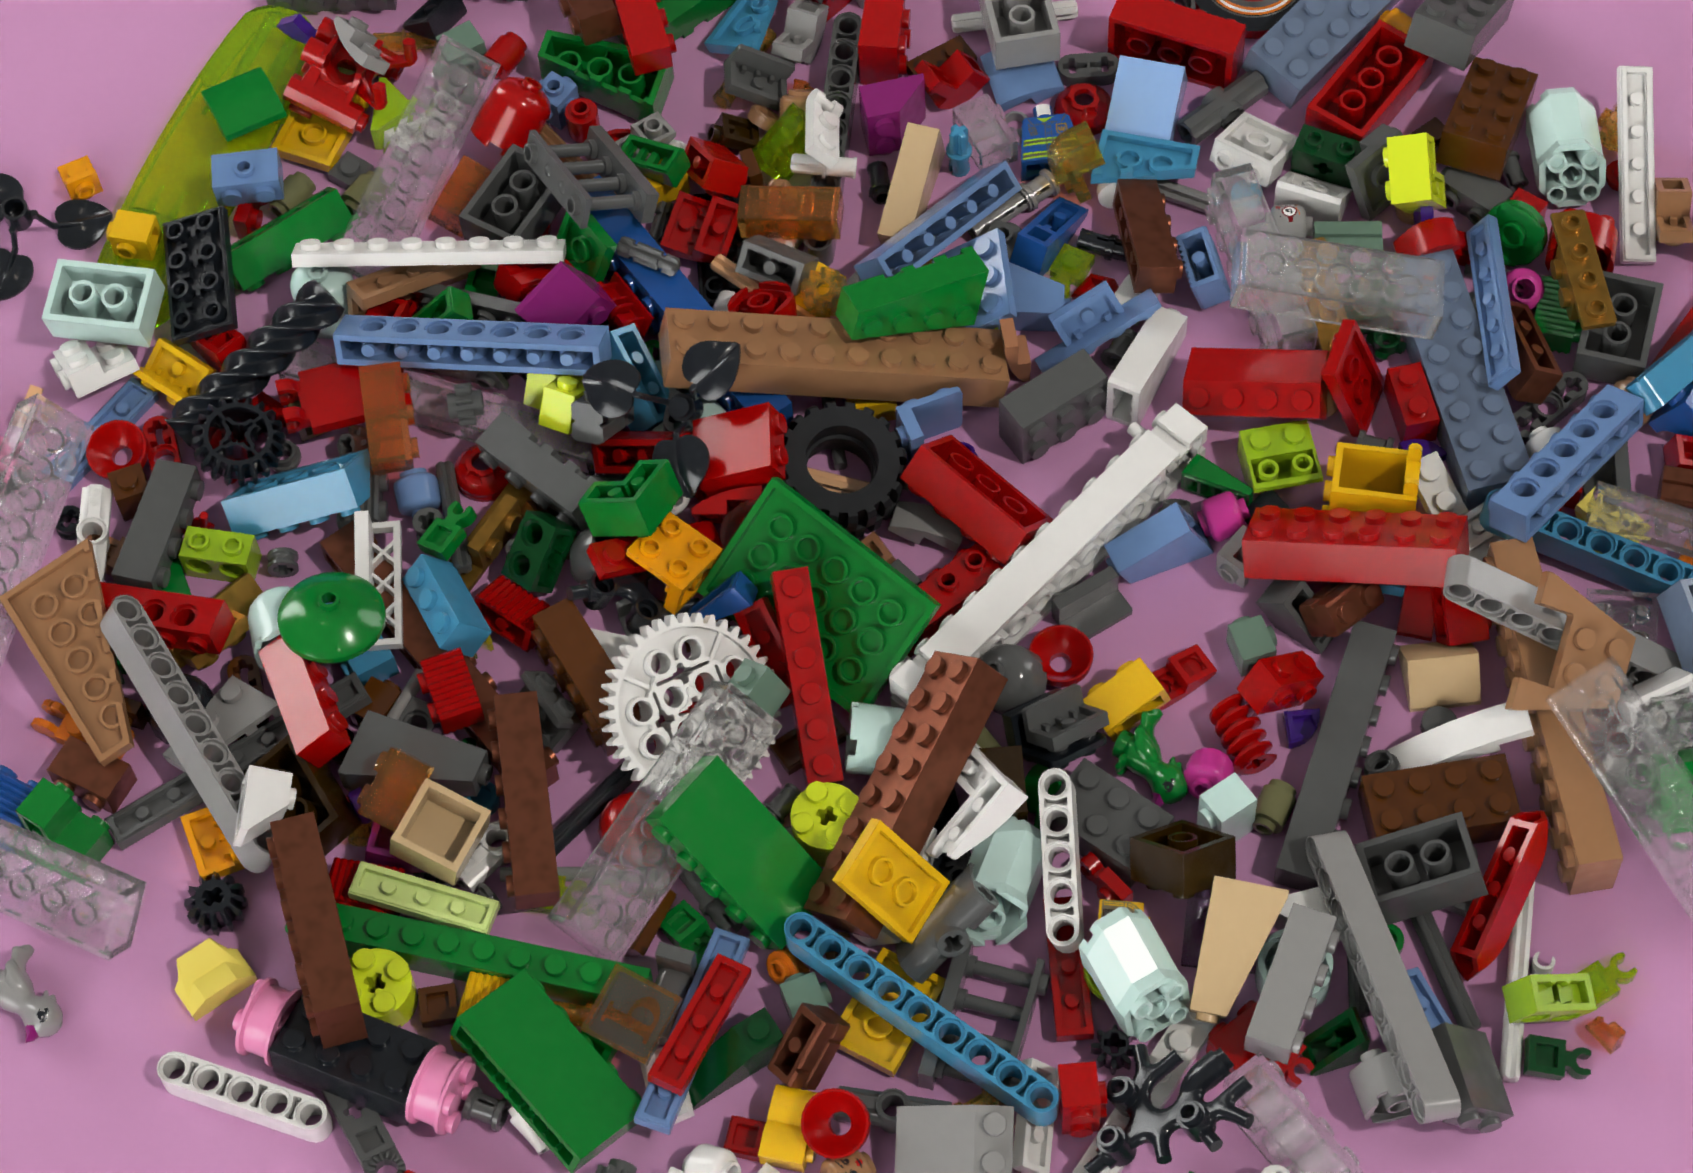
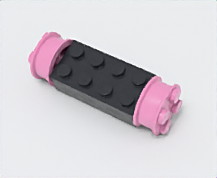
(387, 1072)

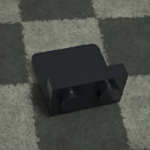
(1016, 736)

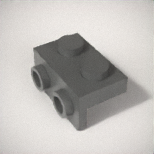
(757, 76)
(556, 713)
(1062, 719)

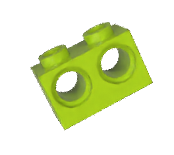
(219, 554)
(1549, 998)

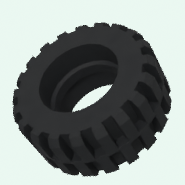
(865, 437)

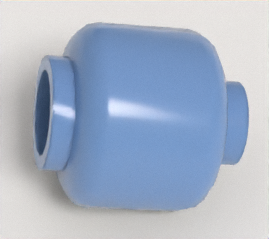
(416, 491)

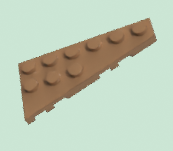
(60, 622)

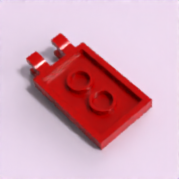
(327, 396)

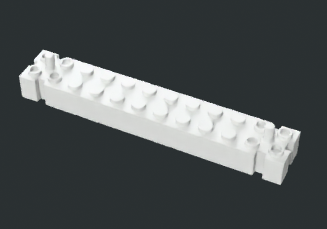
(1065, 548)

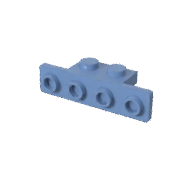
(1094, 320)

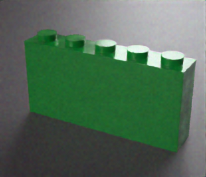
(736, 850)
(547, 1070)

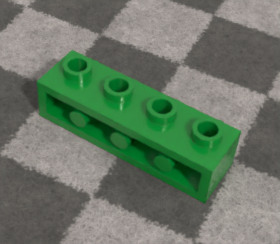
(271, 245)

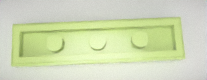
(423, 898)

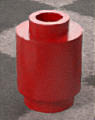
(508, 52)
(579, 116)

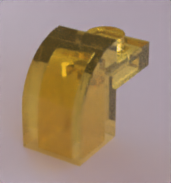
(1072, 156)

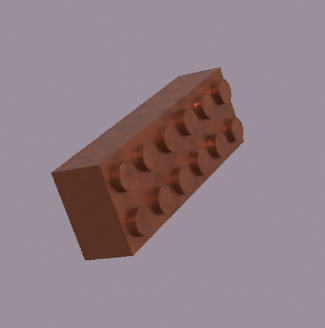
(315, 931)

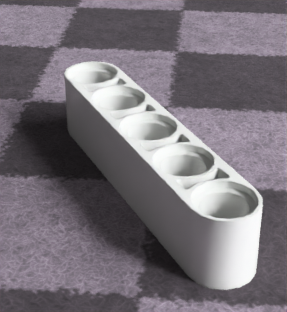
(1060, 842)
(233, 1084)

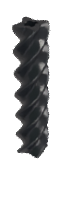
(266, 353)

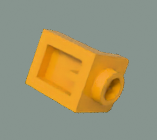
(80, 178)

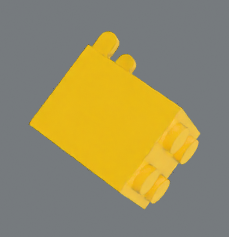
(1373, 478)

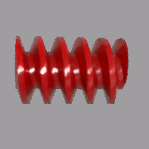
(1241, 736)

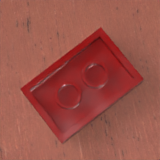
(1353, 377)

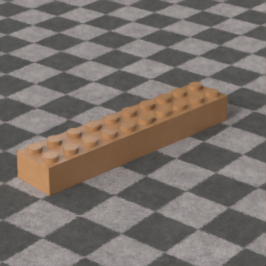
(822, 360)
(1569, 789)

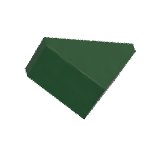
(1337, 1043)

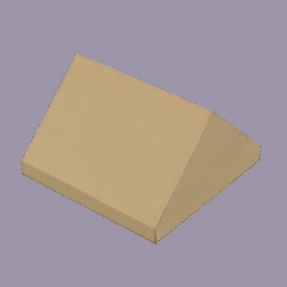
(1440, 675)

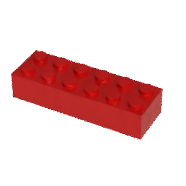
(1352, 545)

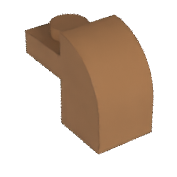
(1672, 211)

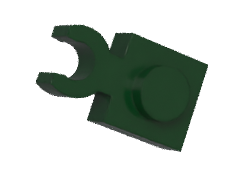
(1549, 1059)

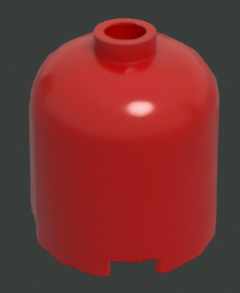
(511, 112)

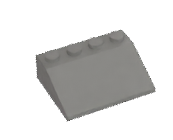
(954, 1139)

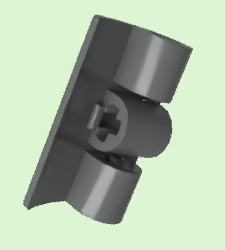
(944, 933)

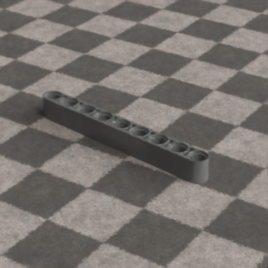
(841, 86)

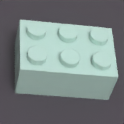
(103, 302)

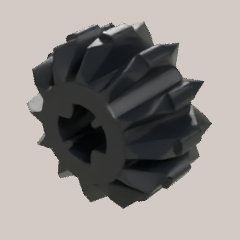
(216, 903)

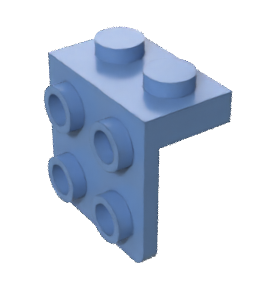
(928, 417)

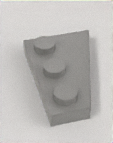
(235, 712)

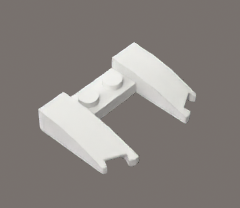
(988, 807)

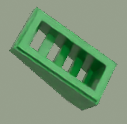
(669, 171)
(448, 305)
(1208, 480)

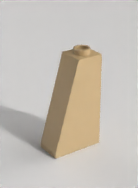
(912, 179)
(1233, 936)

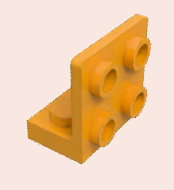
(676, 557)

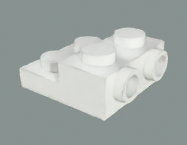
(1256, 143)
(91, 368)

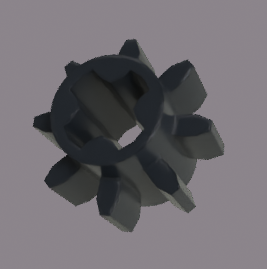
(1113, 1060)

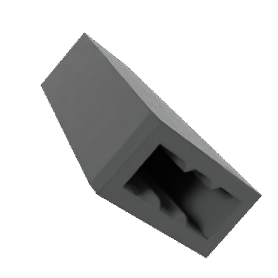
(456, 763)

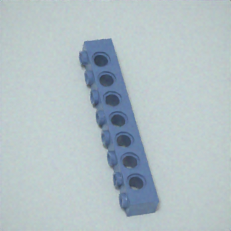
(471, 344)

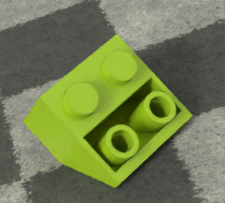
(1278, 456)

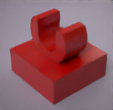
(1296, 1061)

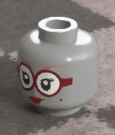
(1292, 220)

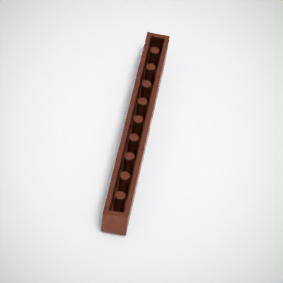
(420, 643)

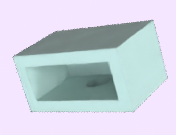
(1228, 807)

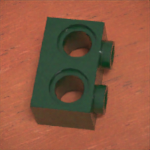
(538, 551)

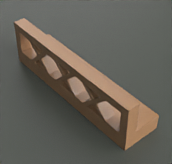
(400, 283)

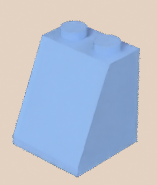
(1146, 98)

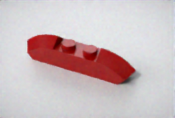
(1508, 885)

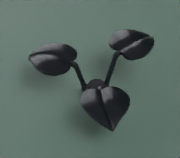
(78, 225)
(707, 365)

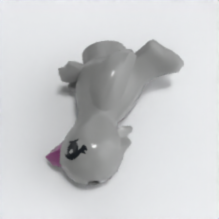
(39, 1013)

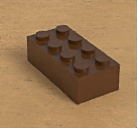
(1486, 118)
(578, 665)
(1424, 793)

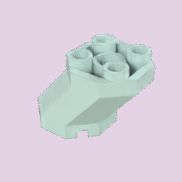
(1566, 147)
(1011, 869)
(1135, 973)

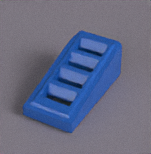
(728, 598)

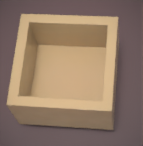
(440, 832)

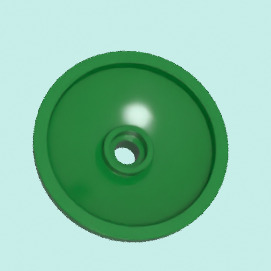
(336, 629)

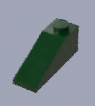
(735, 1057)

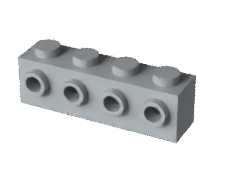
(1290, 984)

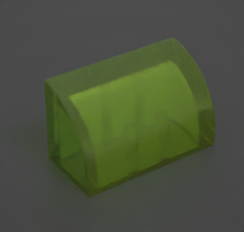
(780, 142)

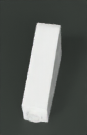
(1144, 366)

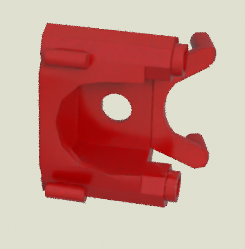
(331, 93)

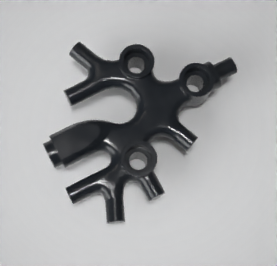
(634, 587)
(1188, 1112)

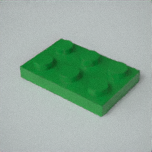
(587, 248)

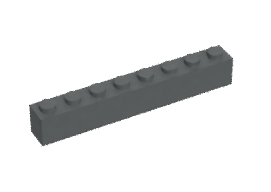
(1338, 748)

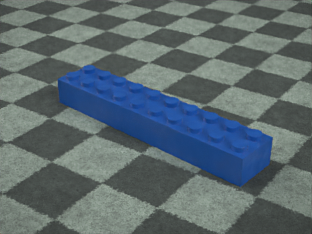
(661, 291)

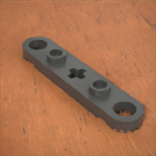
(366, 1136)

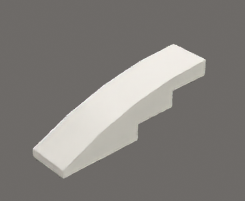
(1465, 737)

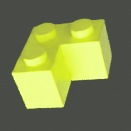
(1413, 173)
(553, 398)

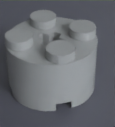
(1379, 1087)

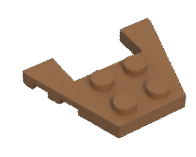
(1585, 642)

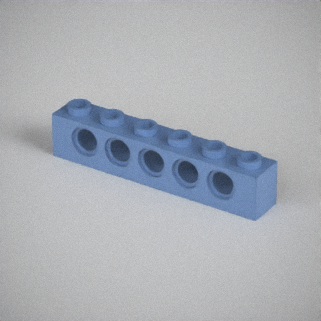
(1565, 463)

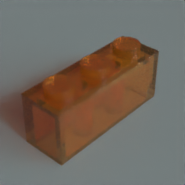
(790, 212)
(388, 417)

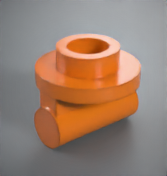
(783, 964)

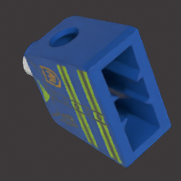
(1037, 136)

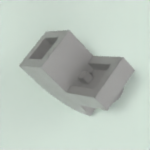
(802, 32)

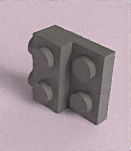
(1369, 174)

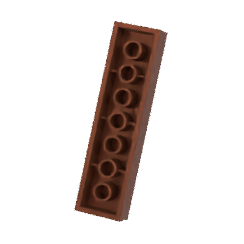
(913, 774)

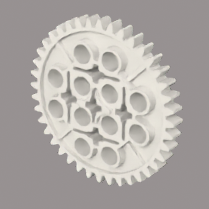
(636, 682)

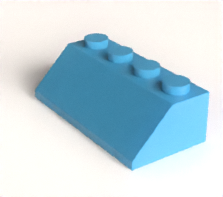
(300, 495)

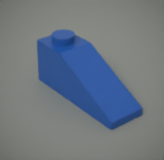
(1046, 234)

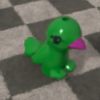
(1143, 757)

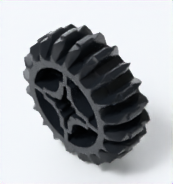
(253, 422)

